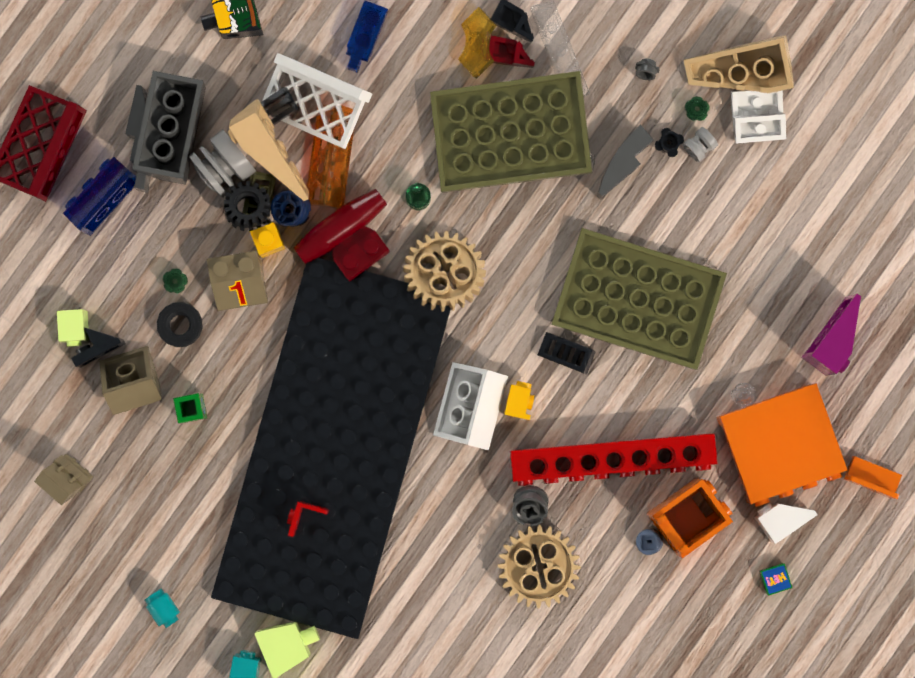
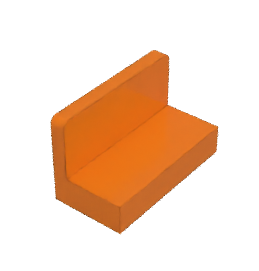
(873, 477)

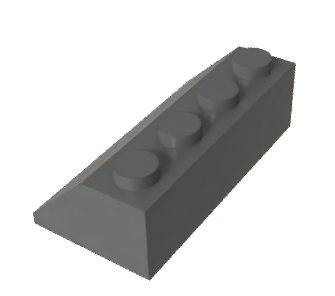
(169, 127)

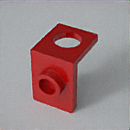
(294, 515)

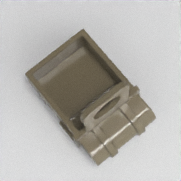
(63, 478)

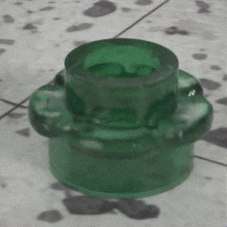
(690, 110)
(168, 278)

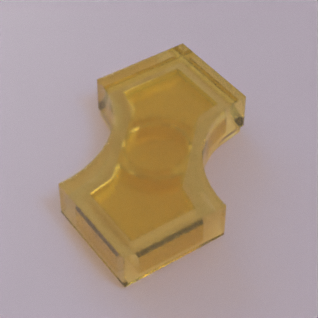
(476, 53)

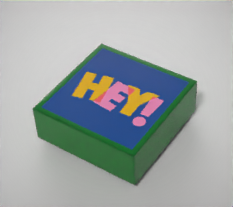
(775, 579)

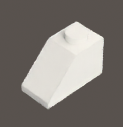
(781, 520)

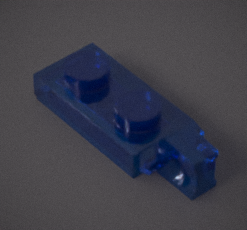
(365, 34)

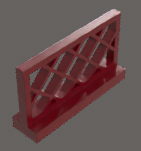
(57, 147)

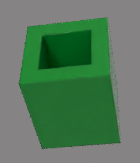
(190, 408)

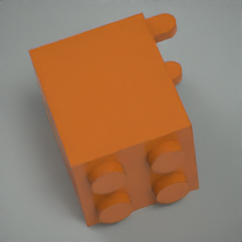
(683, 521)

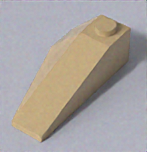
(751, 67)
(256, 136)

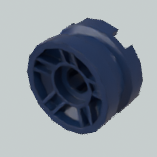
(281, 207)

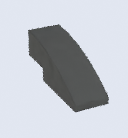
(624, 160)

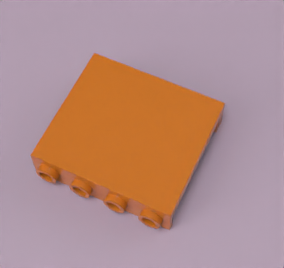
(783, 444)

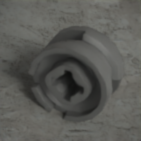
(530, 505)

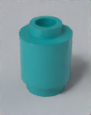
(162, 608)

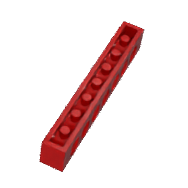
(702, 443)

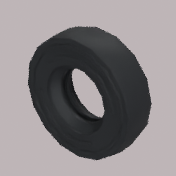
(168, 314)

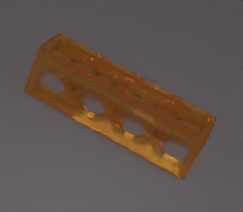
(336, 164)

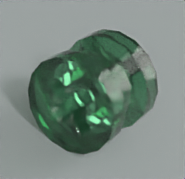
(416, 201)

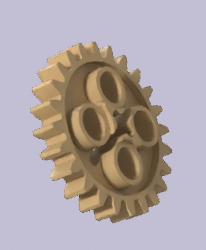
(424, 279)
(561, 560)

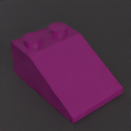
(835, 342)

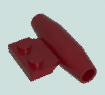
(347, 236)

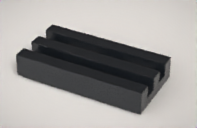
(274, 97)

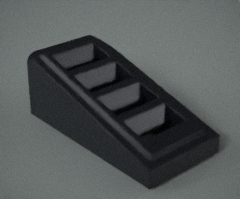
(586, 363)

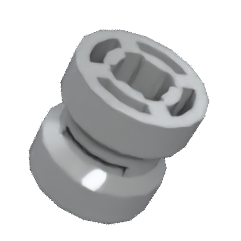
(700, 144)

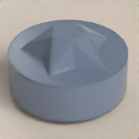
(649, 541)

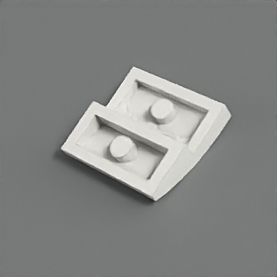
(757, 116)

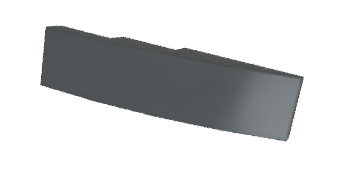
(133, 130)

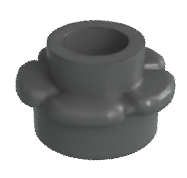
(646, 69)

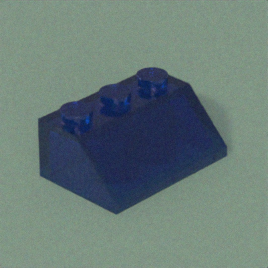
(100, 196)

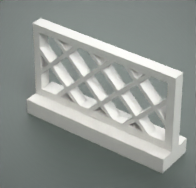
(328, 84)

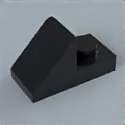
(101, 346)

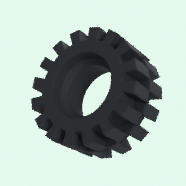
(247, 191)

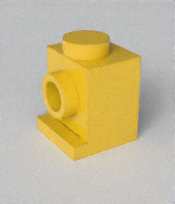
(519, 400)

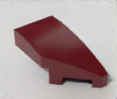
(509, 52)

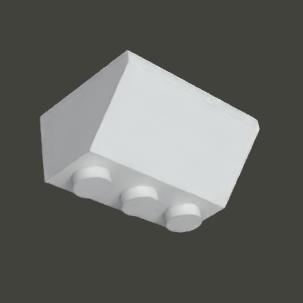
(470, 405)

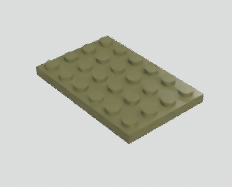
(511, 132)
(639, 299)

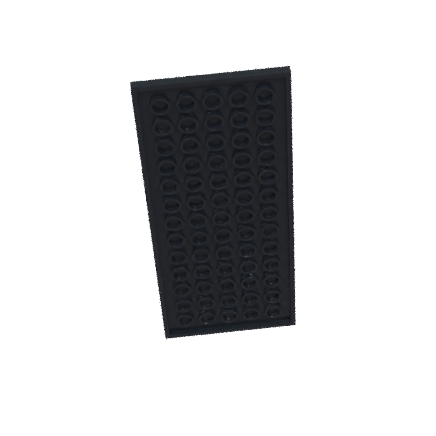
(334, 439)

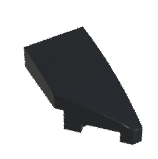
(512, 20)

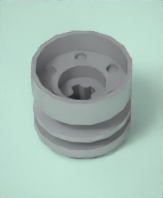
(222, 163)

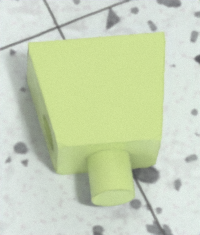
(285, 646)

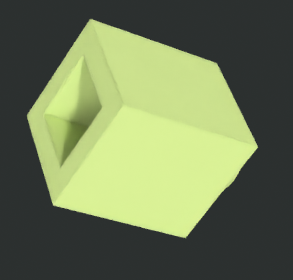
(72, 327)

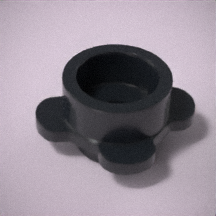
(676, 139)

